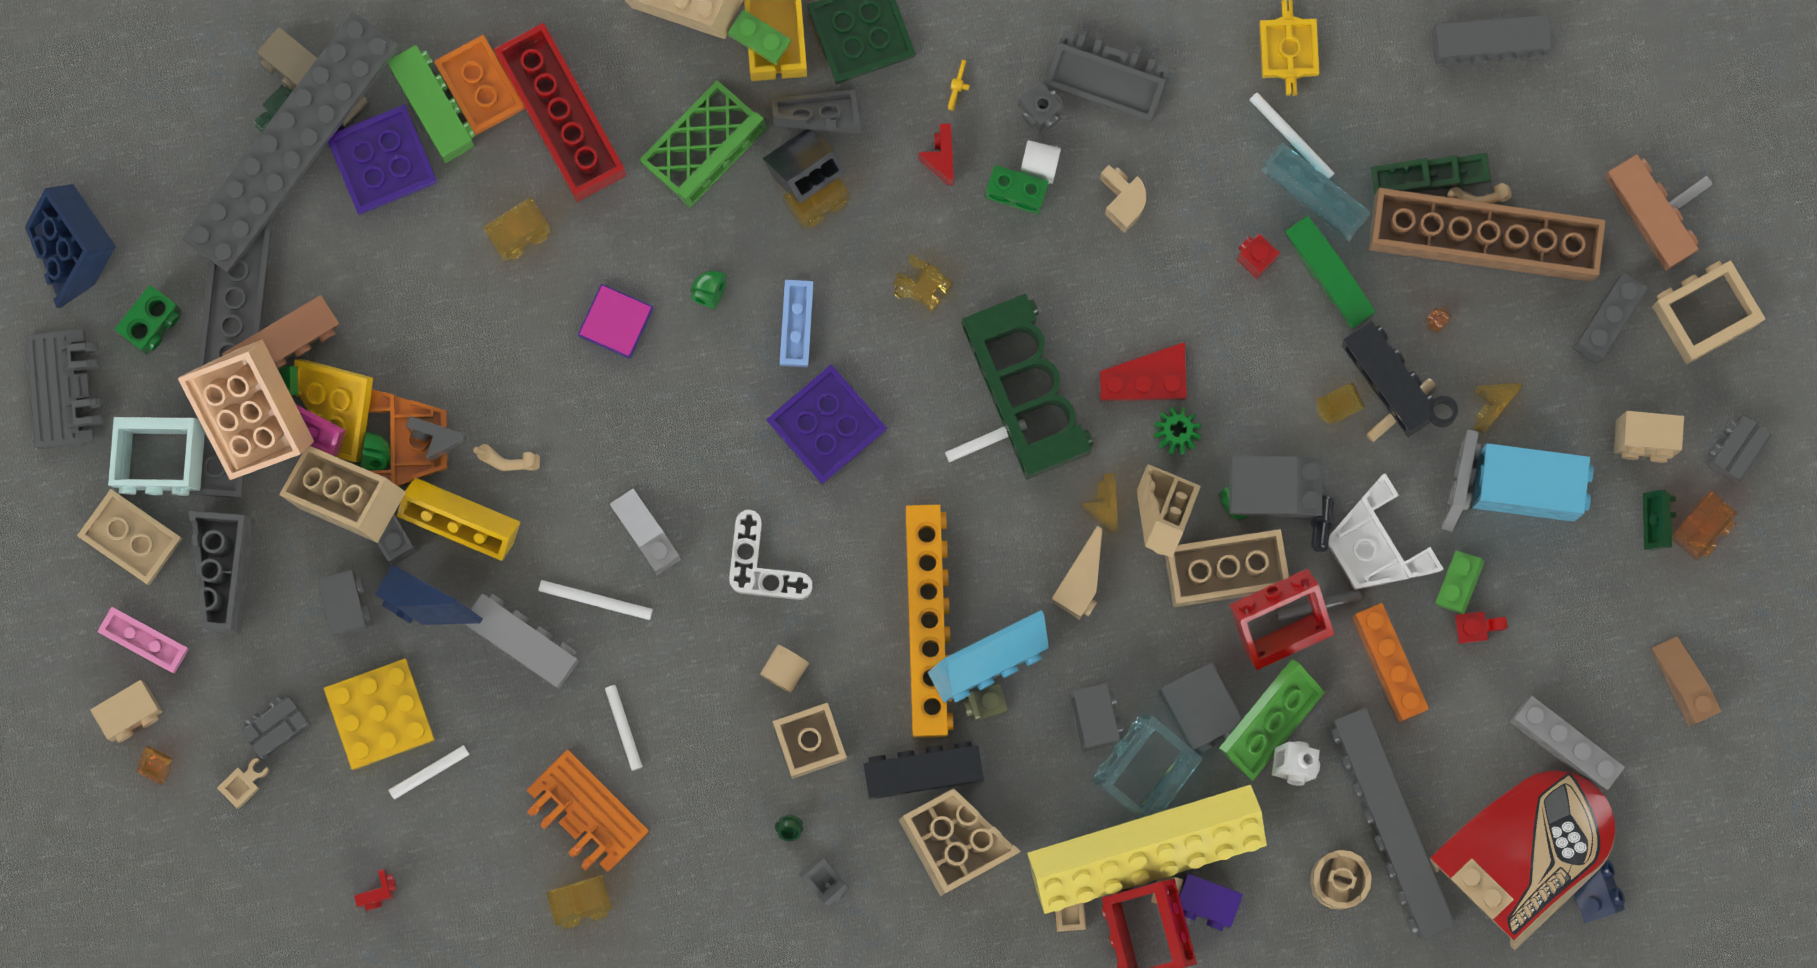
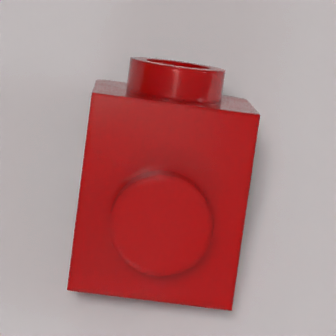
(373, 899)

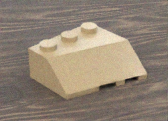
(954, 841)

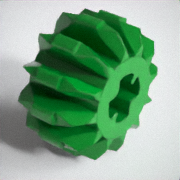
(1170, 423)

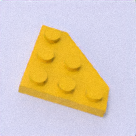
(338, 398)

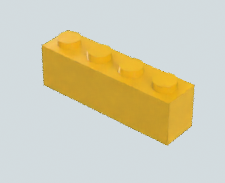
(458, 519)

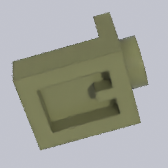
(985, 703)

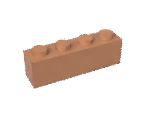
(1650, 210)
(296, 331)

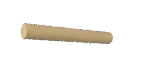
(1389, 421)

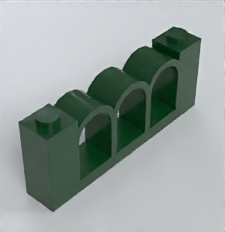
(1003, 320)

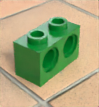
(1016, 189)
(142, 315)

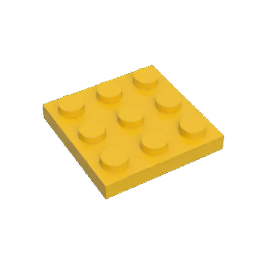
(379, 714)

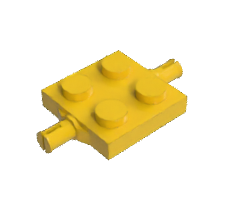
(1289, 48)

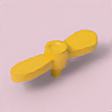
(957, 86)

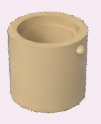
(784, 668)

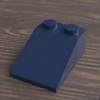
(421, 602)

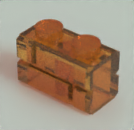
(1704, 525)

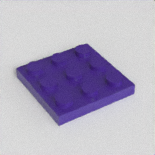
(381, 159)
(826, 424)

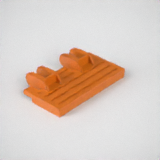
(588, 809)

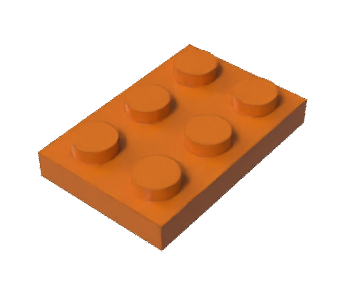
(479, 85)

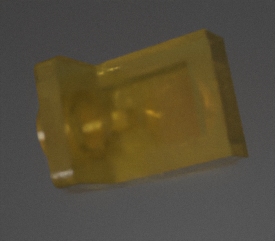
(1339, 404)

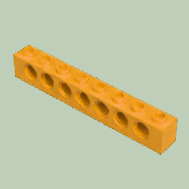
(919, 518)

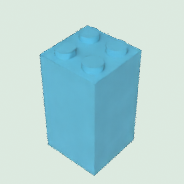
(1532, 482)

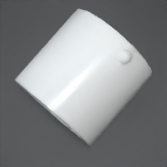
(1040, 160)

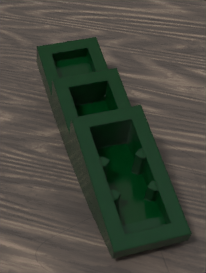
(1432, 174)

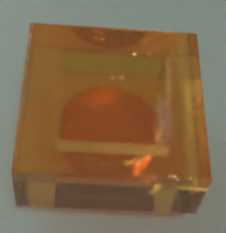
(154, 765)

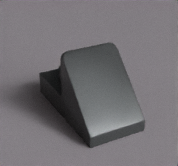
(443, 439)

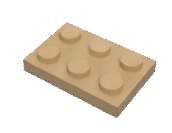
(129, 537)

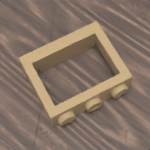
(1676, 331)

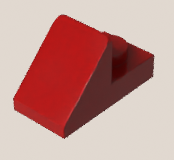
(940, 162)

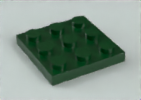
(860, 35)

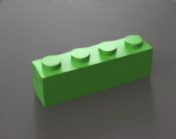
(431, 104)

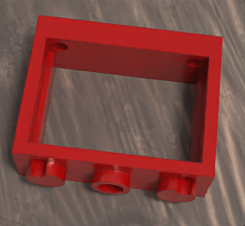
(1287, 639)
(1172, 919)

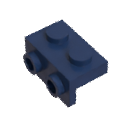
(1600, 895)

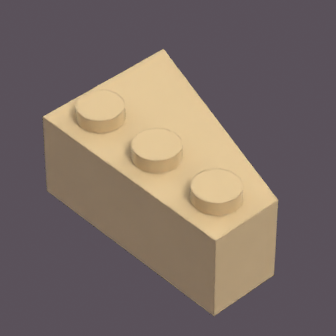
(1164, 508)

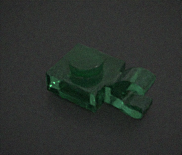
(272, 105)

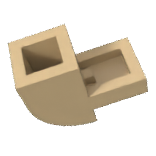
(1129, 201)

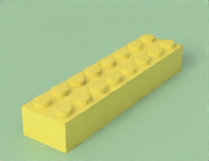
(1147, 849)

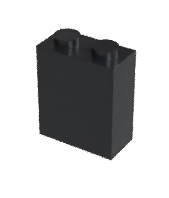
(804, 165)

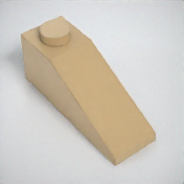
(1080, 584)

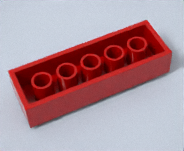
(560, 112)

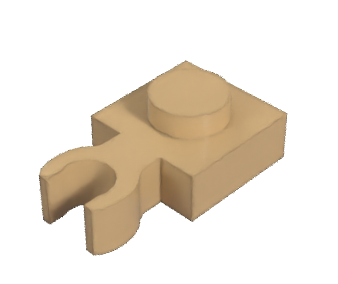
(240, 786)

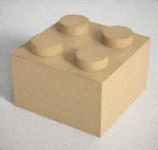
(1648, 436)
(809, 740)

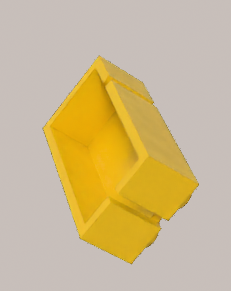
(787, 19)

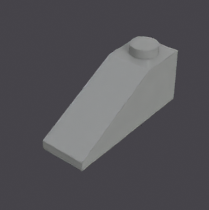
(645, 532)

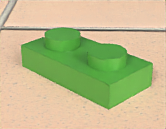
(759, 37)
(1460, 582)

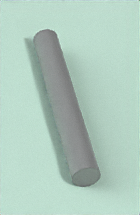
(1691, 192)

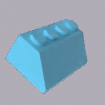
(990, 658)

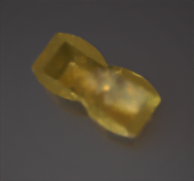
(579, 901)

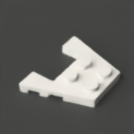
(1366, 549)

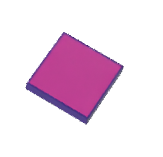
(615, 321)

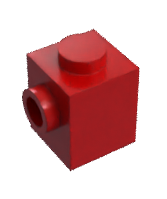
(1257, 255)

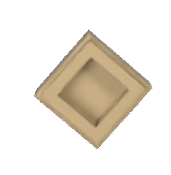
(1071, 918)

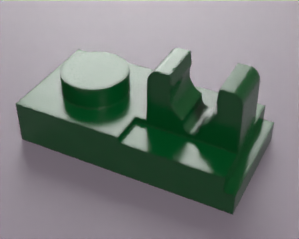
(1657, 519)

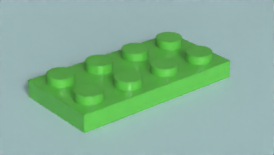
(1272, 719)

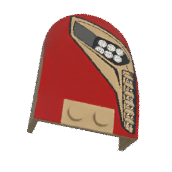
(1530, 850)

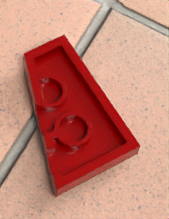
(1147, 378)

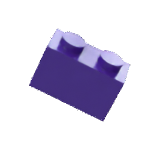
(1209, 902)

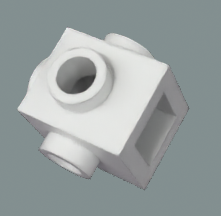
(1296, 762)

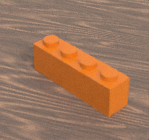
(1390, 662)

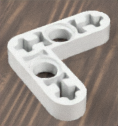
(756, 574)

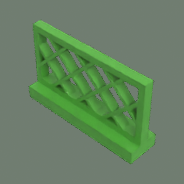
(717, 162)

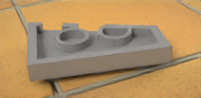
(1465, 476)

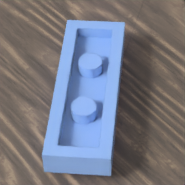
(796, 323)

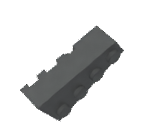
(222, 567)

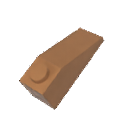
(1685, 682)

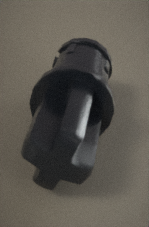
(1322, 525)

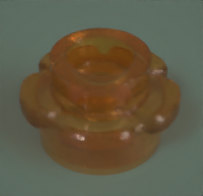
(1438, 319)

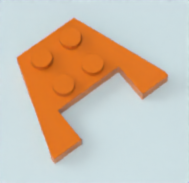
(408, 453)

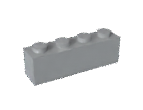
(522, 642)
(1566, 744)

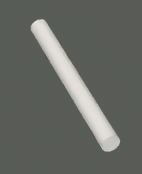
(1291, 135)
(596, 600)

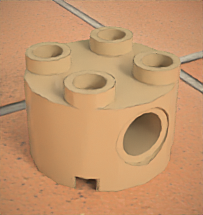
(1340, 880)

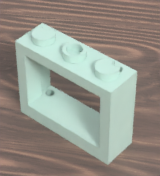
(122, 449)

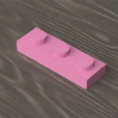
(143, 640)

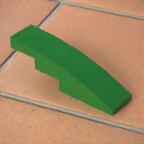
(1329, 271)

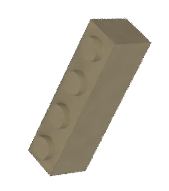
(292, 62)

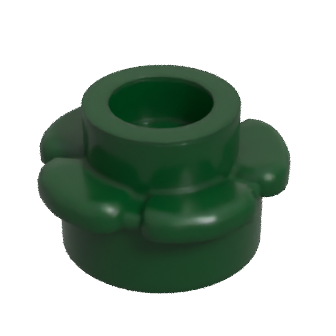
(789, 828)

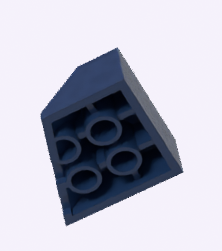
(68, 242)

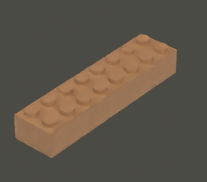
(1486, 235)

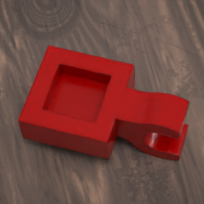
(1474, 627)

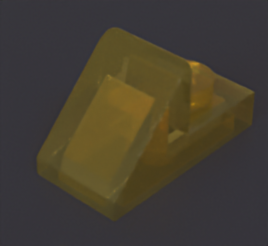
(1498, 397)
(1105, 512)

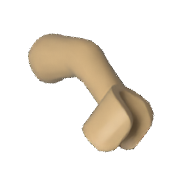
(1501, 194)
(490, 456)

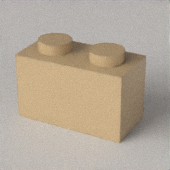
(127, 711)

